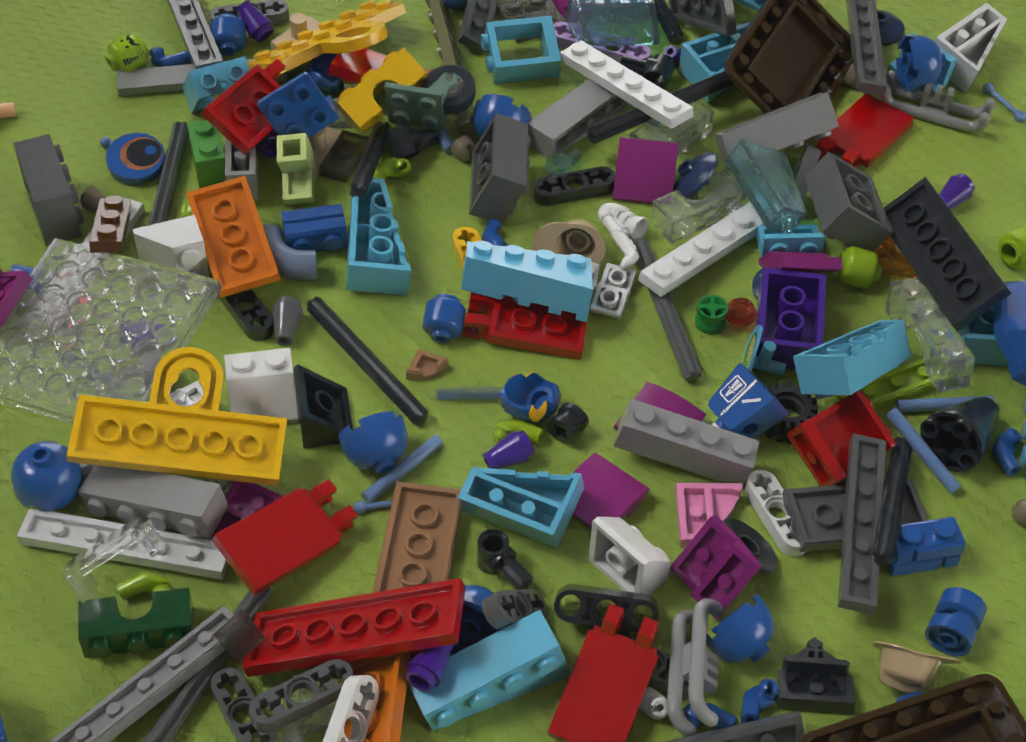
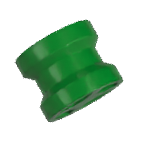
(711, 314)

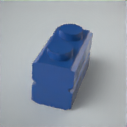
(315, 228)
(927, 546)

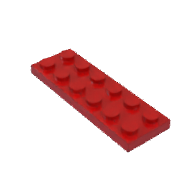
(357, 627)

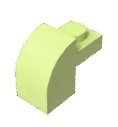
(298, 168)

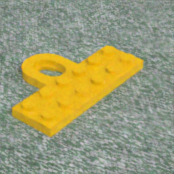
(347, 34)
(177, 437)

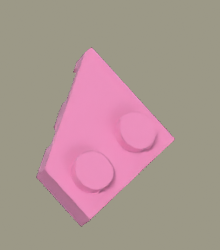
(699, 502)

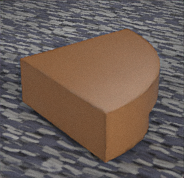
(426, 366)

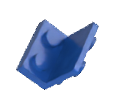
(299, 107)

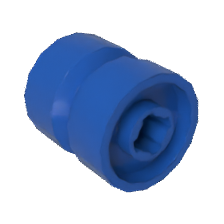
(956, 621)

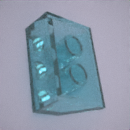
(613, 22)

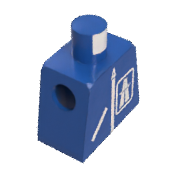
(745, 404)

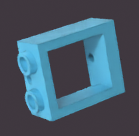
(522, 69)
(212, 80)

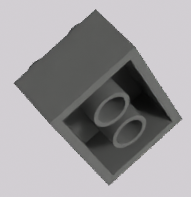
(499, 169)
(49, 188)
(847, 204)

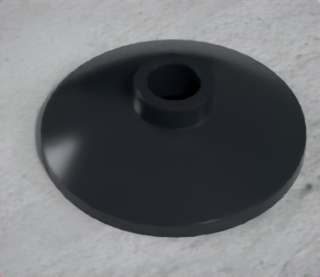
(755, 543)

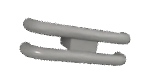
(935, 106)
(693, 664)

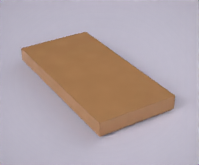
(418, 536)

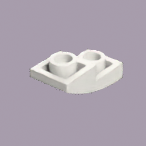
(613, 291)

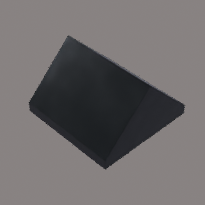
(321, 408)

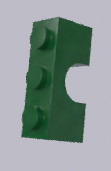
(106, 632)

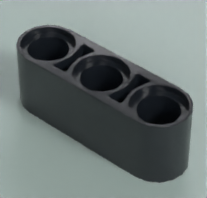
(591, 596)

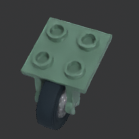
(445, 92)

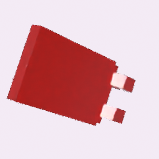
(355, 64)
(236, 109)
(865, 131)
(524, 326)
(283, 536)
(606, 683)

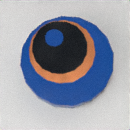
(135, 158)

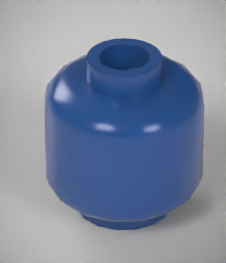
(228, 33)
(444, 318)

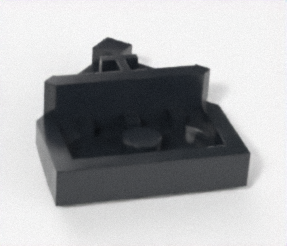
(815, 681)

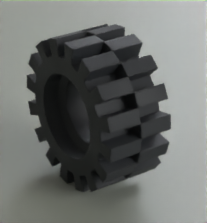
(792, 399)

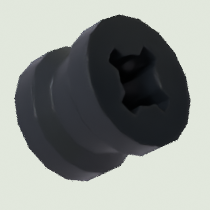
(568, 423)

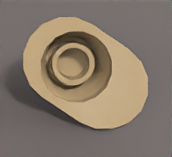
(571, 238)
(907, 668)

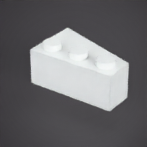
(971, 43)

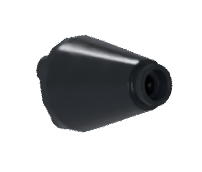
(961, 432)

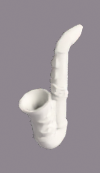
(621, 224)

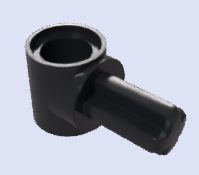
(654, 69)
(408, 142)
(503, 560)

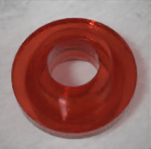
(741, 312)

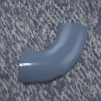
(291, 262)

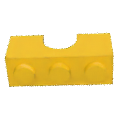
(359, 103)

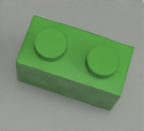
(207, 153)

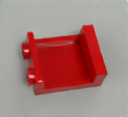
(826, 437)

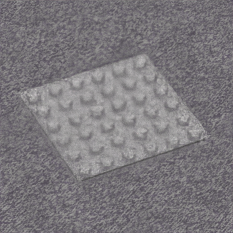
(95, 328)

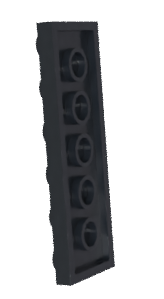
(944, 255)

